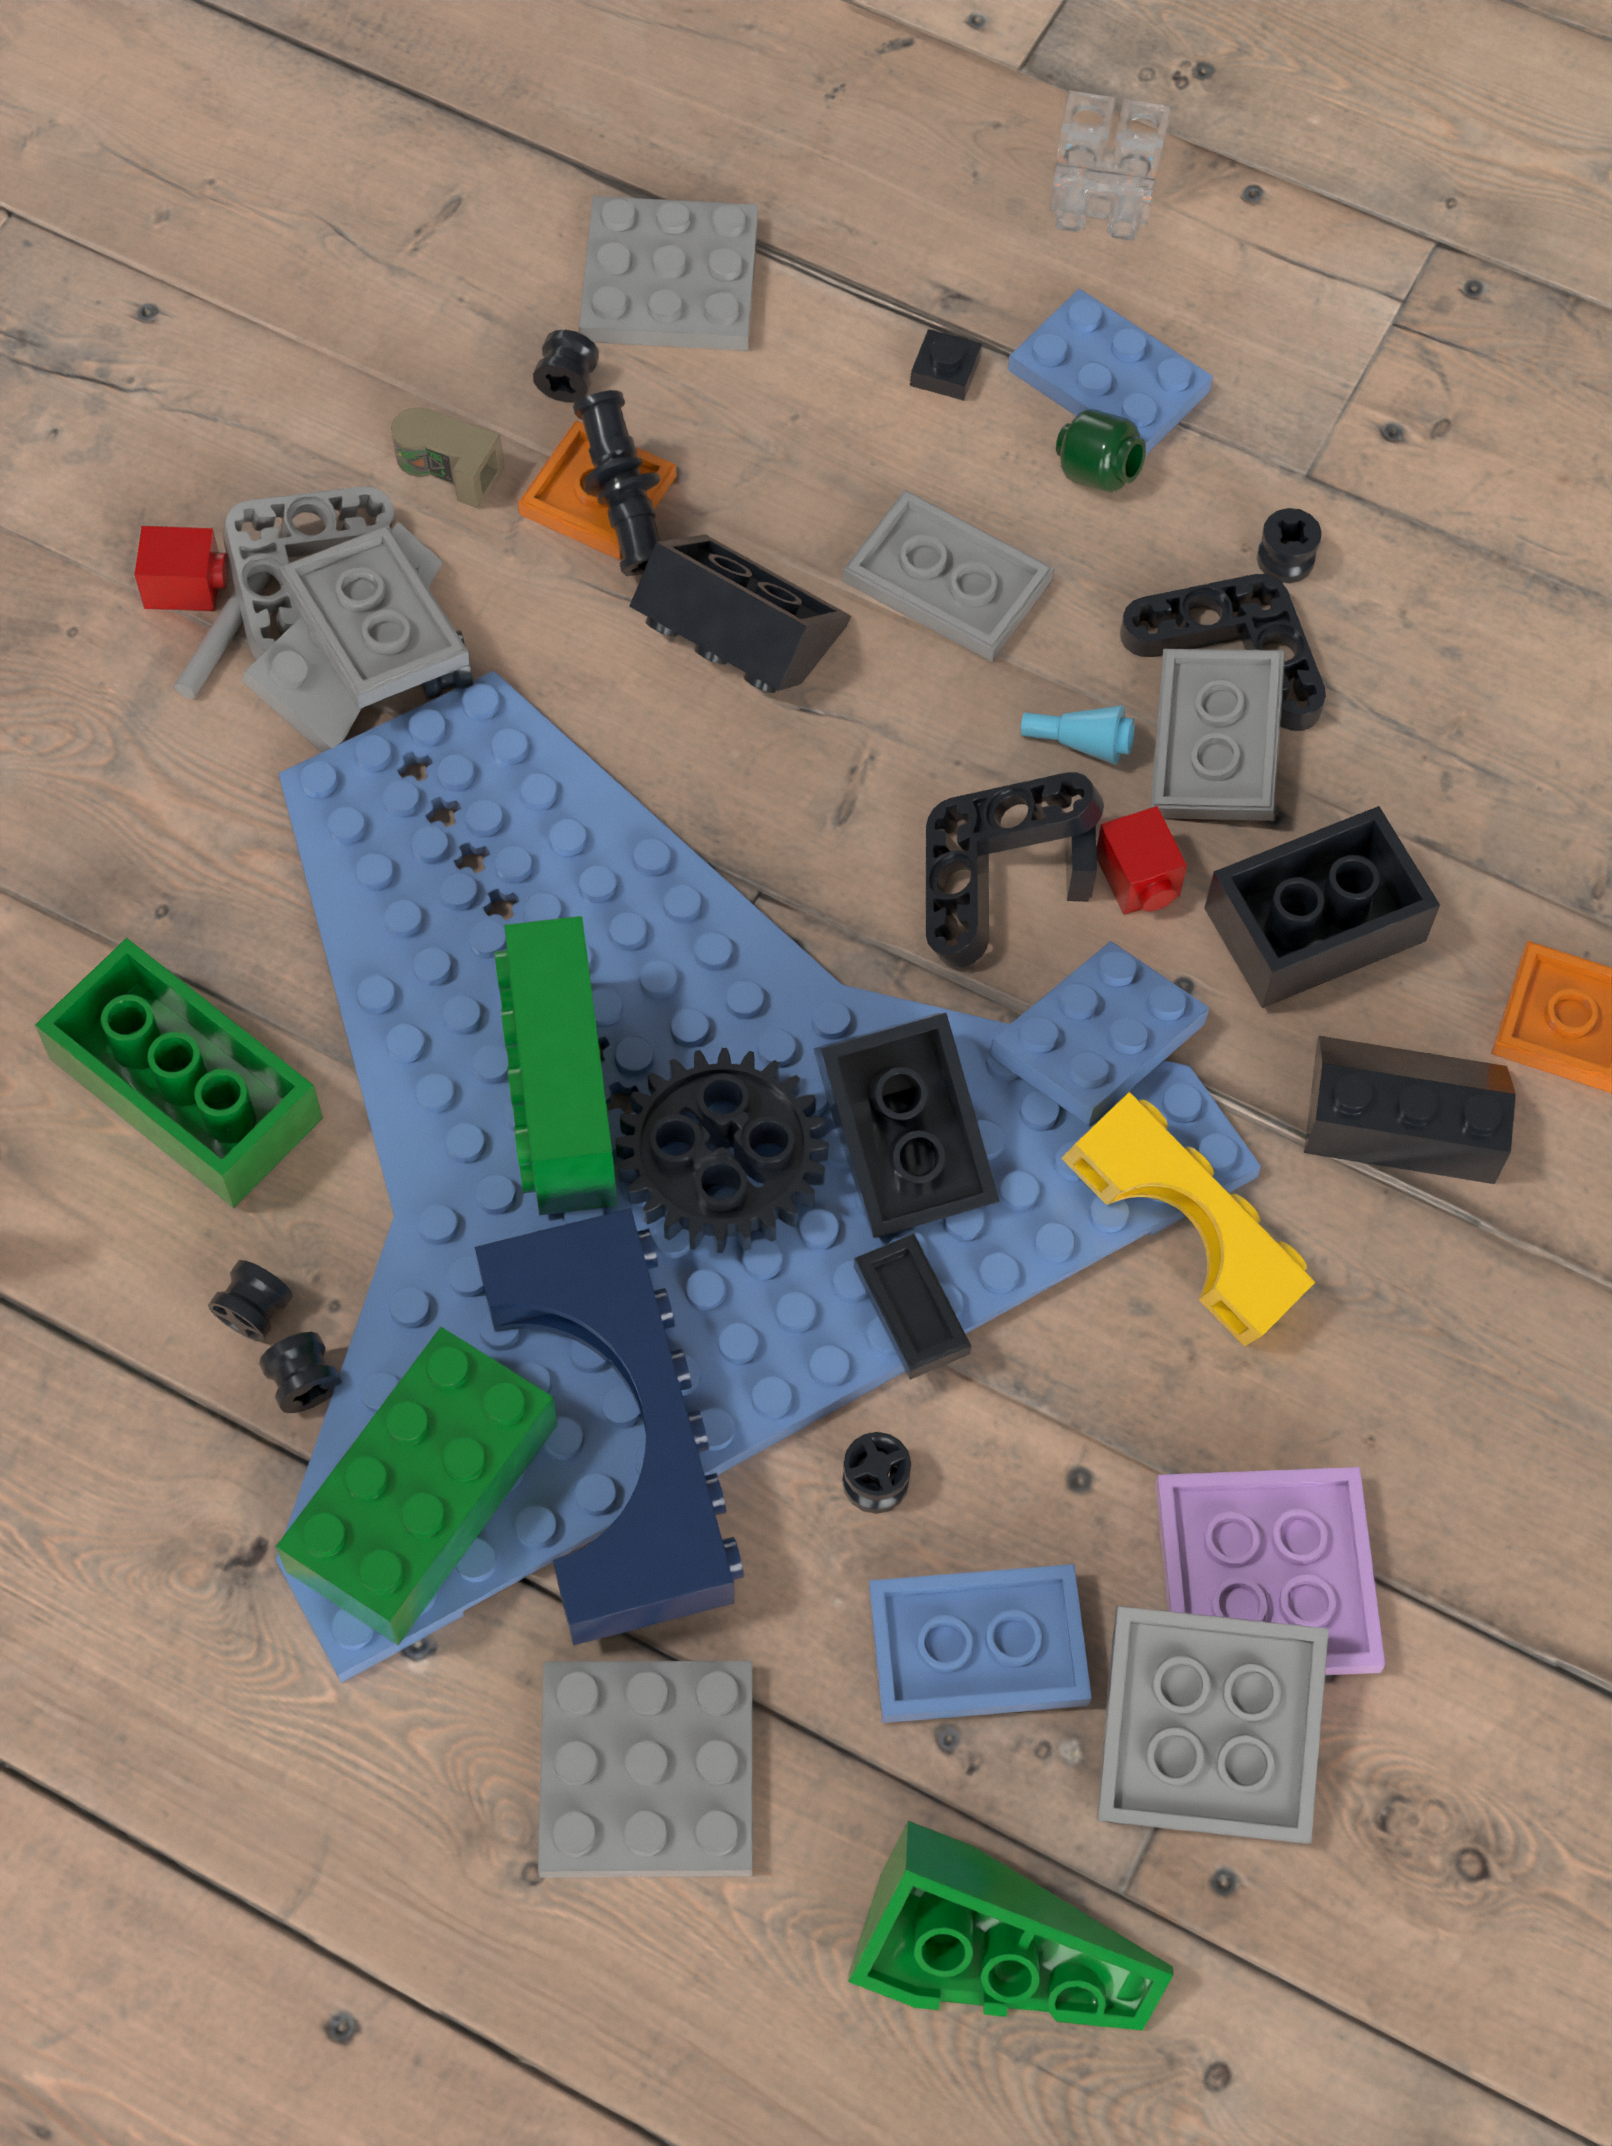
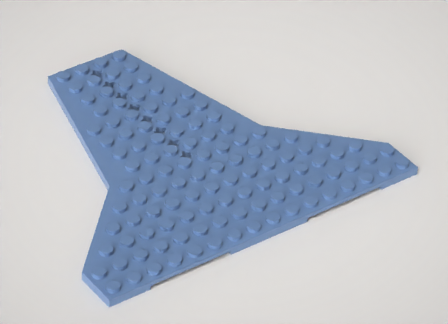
(672, 972)

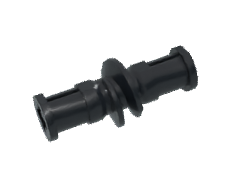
(618, 478)

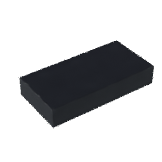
(912, 1306)

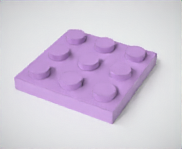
(1276, 1553)

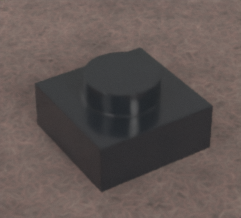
(945, 364)

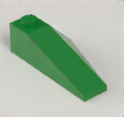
(980, 1934)

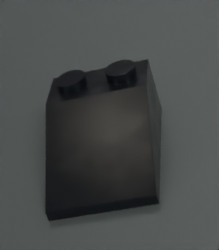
(907, 1124)

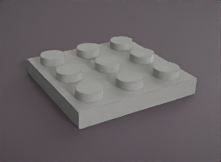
(669, 273)
(1212, 1724)
(646, 1769)

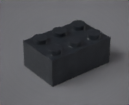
(1321, 906)

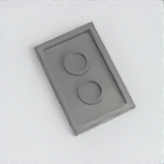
(948, 575)
(374, 616)
(1218, 734)

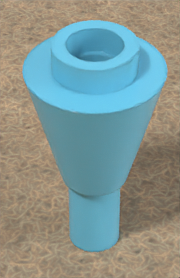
(1096, 732)

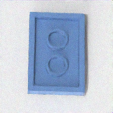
(1105, 363)
(1099, 1032)
(979, 1643)

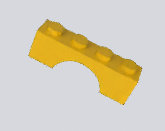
(1248, 1272)

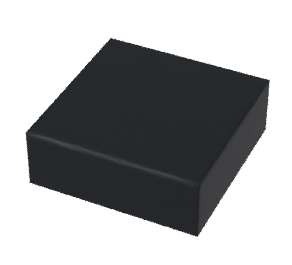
(1081, 866)

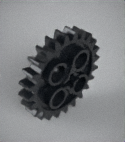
(678, 1184)

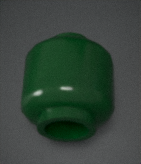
(1101, 450)

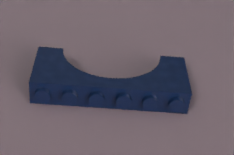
(666, 1545)

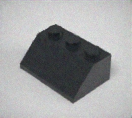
(736, 611)
(1410, 1110)

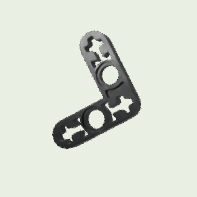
(1252, 626)
(985, 836)

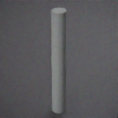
(216, 641)

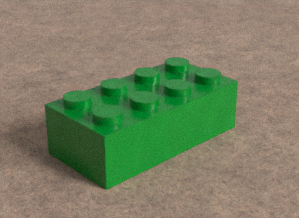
(555, 1066)
(180, 1072)
(418, 1485)

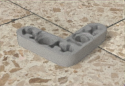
(272, 552)

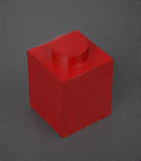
(180, 568)
(1141, 861)

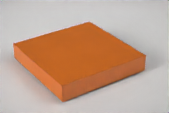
(562, 504)
(1559, 1017)

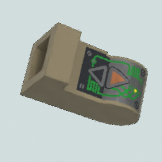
(449, 451)

